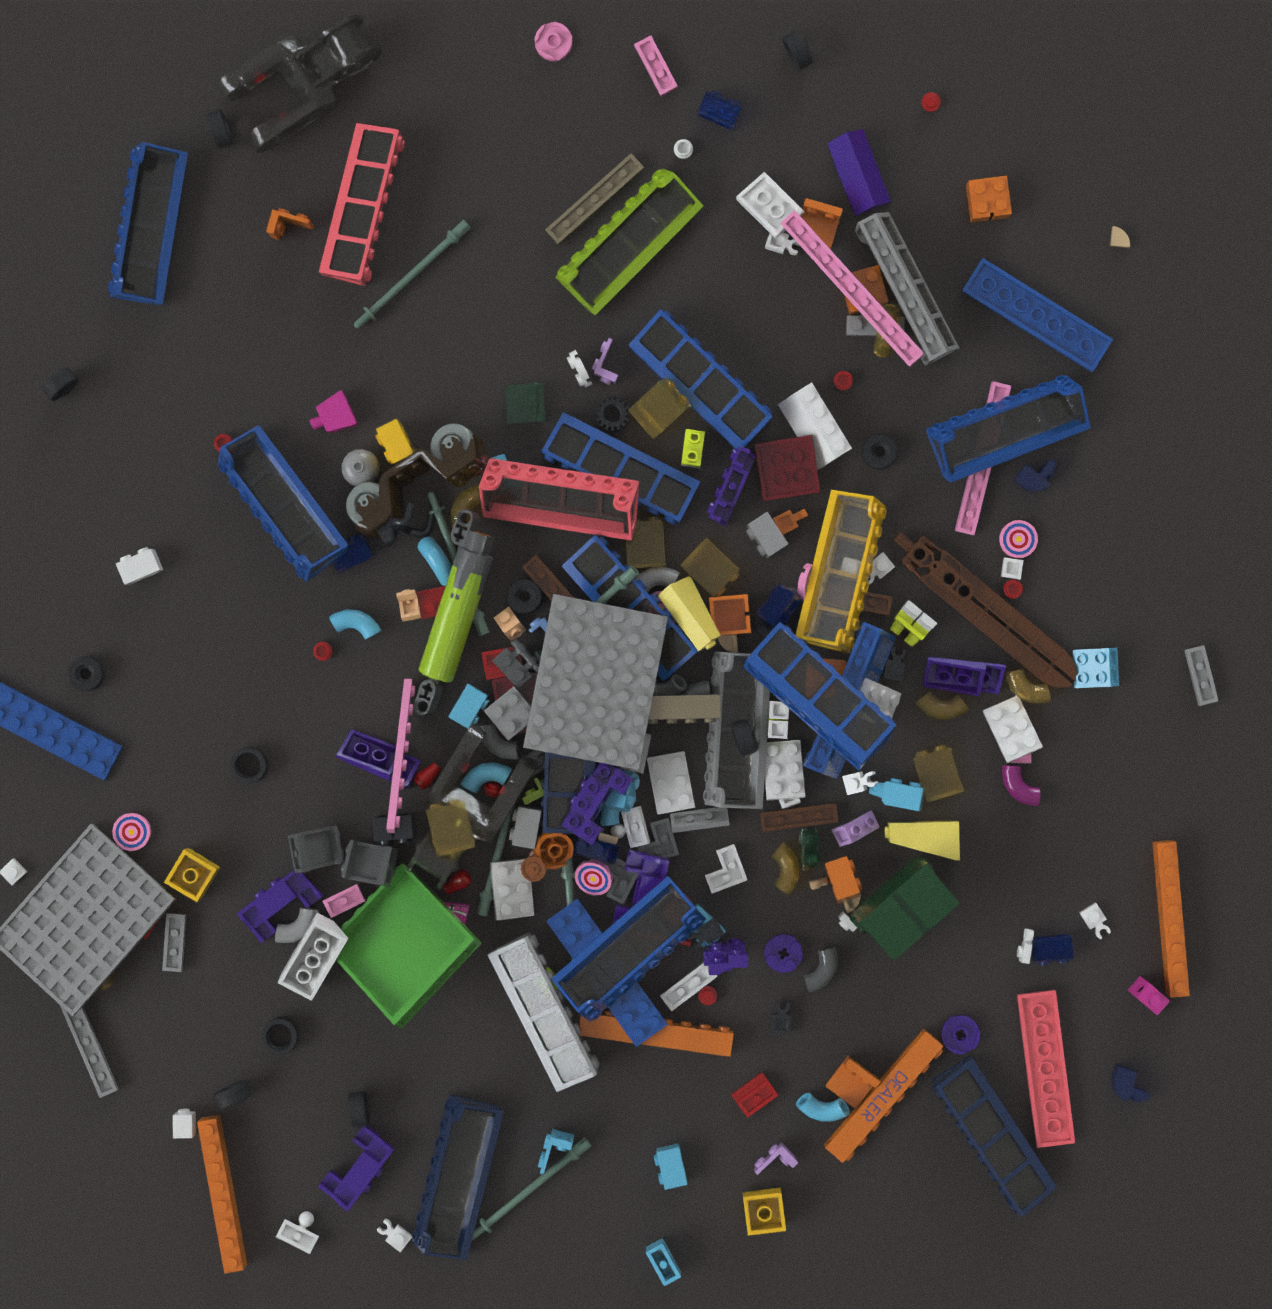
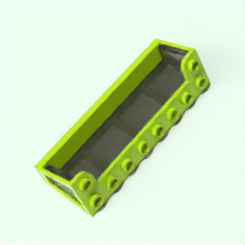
(629, 240)

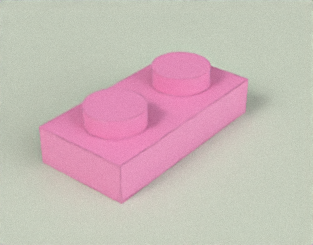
(344, 900)

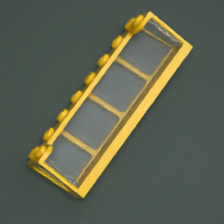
(841, 571)

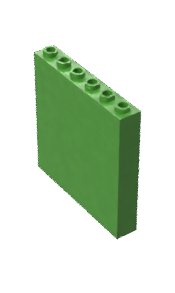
(404, 946)

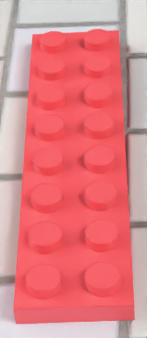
(1045, 1068)

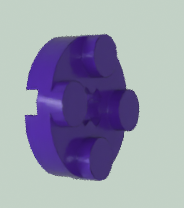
(792, 947)
(966, 1043)

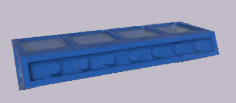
(865, 661)

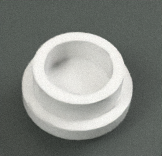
(683, 149)

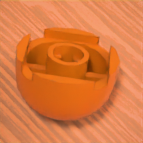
(554, 849)

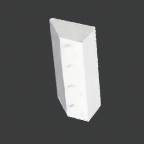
(810, 416)
(313, 957)

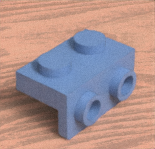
(537, 623)

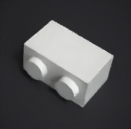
(139, 566)

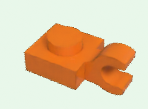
(787, 521)

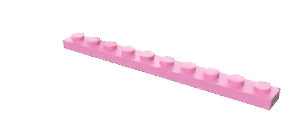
(852, 288)

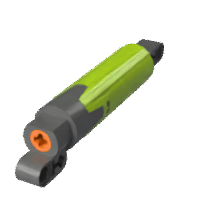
(455, 609)

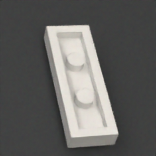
(687, 986)

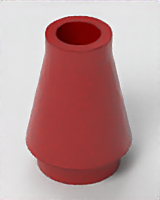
(427, 776)
(459, 881)

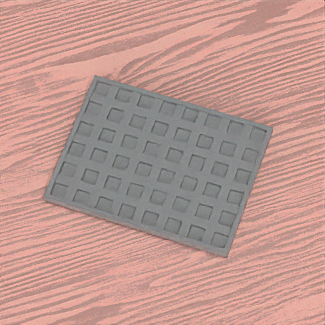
(595, 682)
(83, 919)

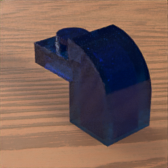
(1031, 480)
(1123, 1084)

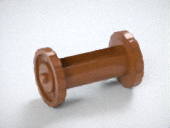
(533, 867)

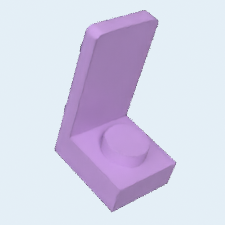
(855, 829)
(786, 1157)

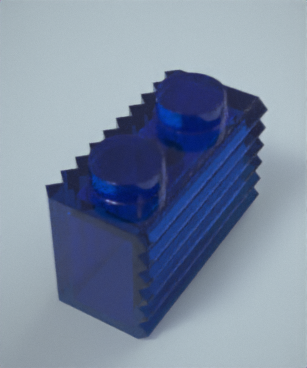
(719, 110)
(356, 553)
(779, 606)
(601, 851)
(1052, 949)

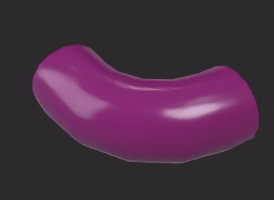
(1018, 788)

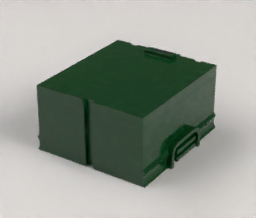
(904, 908)

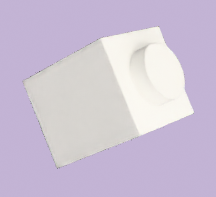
(184, 1124)

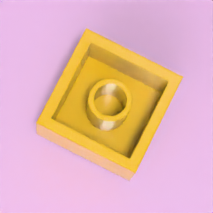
(395, 441)
(192, 874)
(764, 1211)

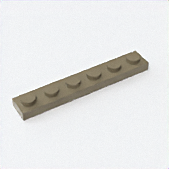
(594, 199)

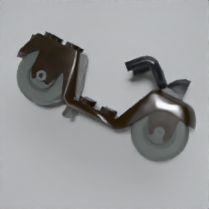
(380, 507)

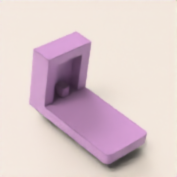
(605, 376)

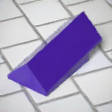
(858, 172)
(963, 676)
(375, 757)

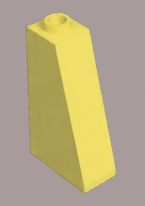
(690, 613)
(927, 836)

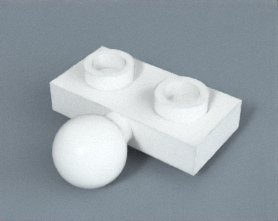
(634, 827)
(298, 1235)

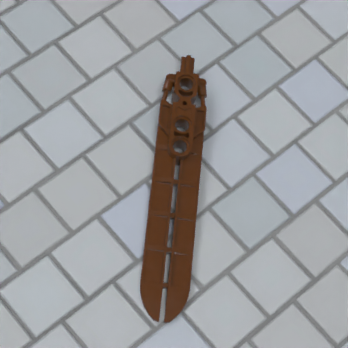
(995, 604)

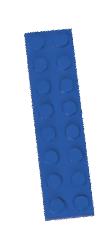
(1037, 315)
(57, 733)
(633, 1009)

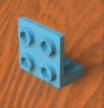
(1096, 667)
(560, 1139)

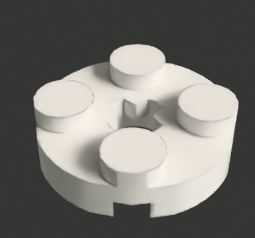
(582, 375)

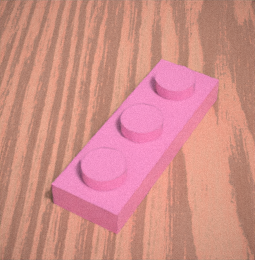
(655, 66)

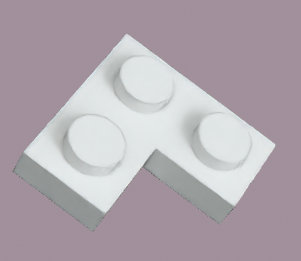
(731, 872)

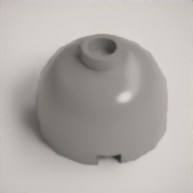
(360, 467)

